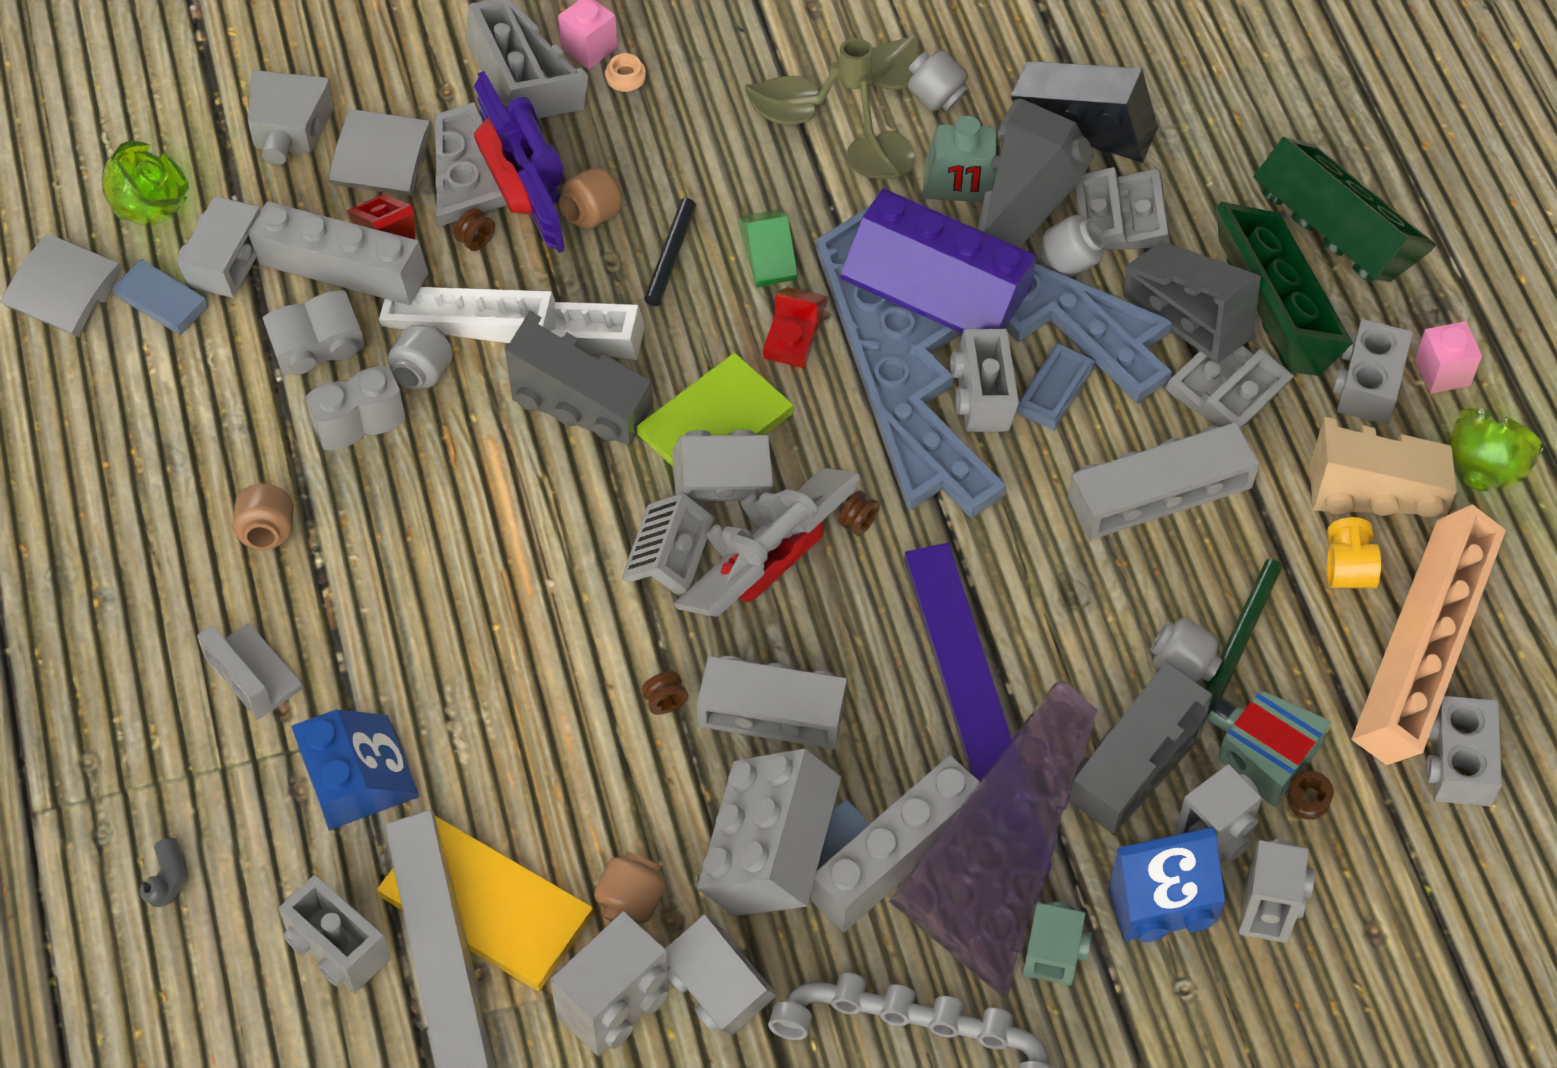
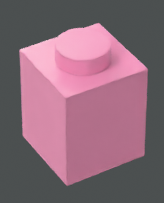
(588, 32)
(1448, 357)

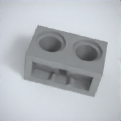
(1376, 363)
(1473, 751)

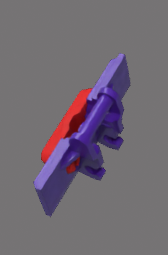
(520, 159)

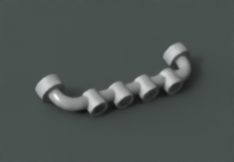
(898, 1008)

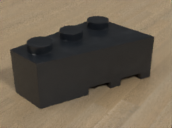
(1103, 101)

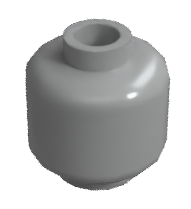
(937, 80)
(1073, 245)
(420, 356)
(1187, 649)

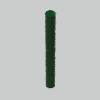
(1243, 629)

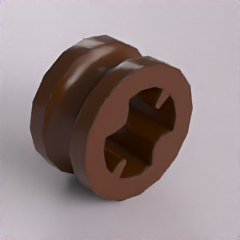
(474, 229)
(859, 513)
(664, 692)
(1300, 785)

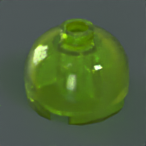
(143, 185)
(1491, 451)

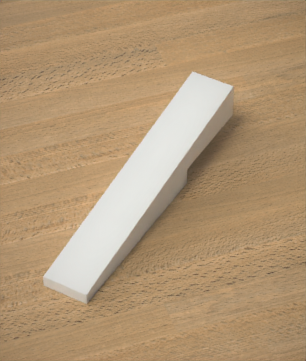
(499, 313)

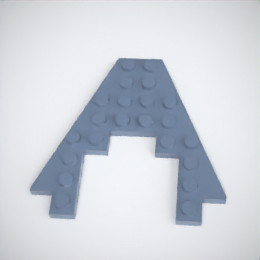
(902, 375)

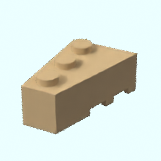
(1380, 474)

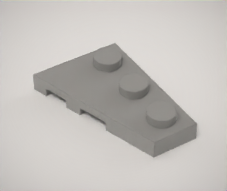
(461, 171)

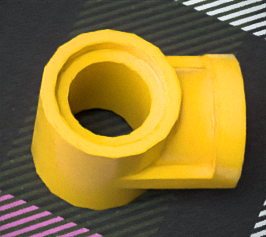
(1351, 557)

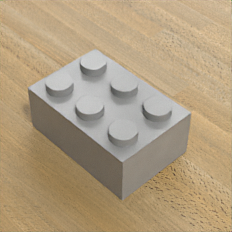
(769, 833)

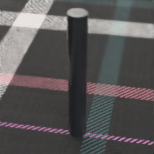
(670, 252)

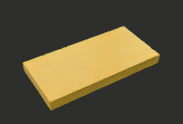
(506, 909)

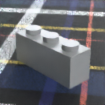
(771, 701)

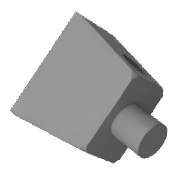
(287, 113)

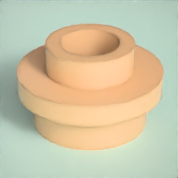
(625, 72)

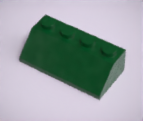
(1341, 210)
(1289, 296)

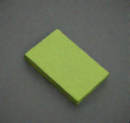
(719, 402)

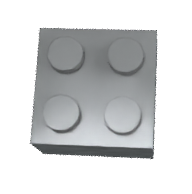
(611, 984)

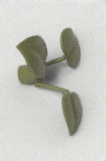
(792, 101)

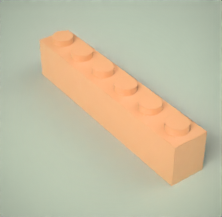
(1429, 636)

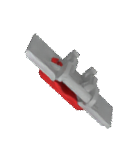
(783, 532)

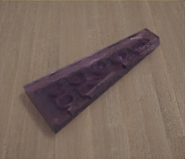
(994, 853)

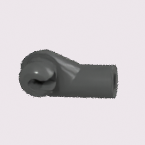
(171, 877)

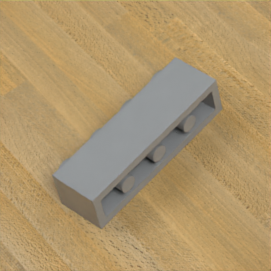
(338, 252)
(1162, 480)
(890, 845)

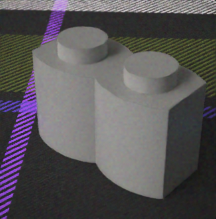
(314, 332)
(357, 407)

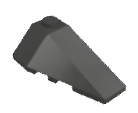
(1035, 171)

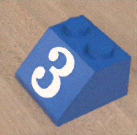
(353, 764)
(1167, 885)

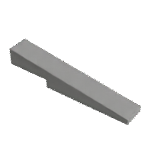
(438, 944)

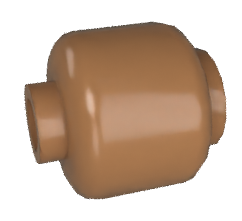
(590, 198)
(263, 516)
(630, 886)

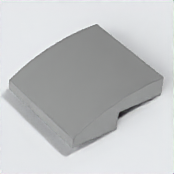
(379, 152)
(1125, 207)
(61, 284)
(1229, 389)

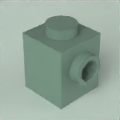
(1056, 943)

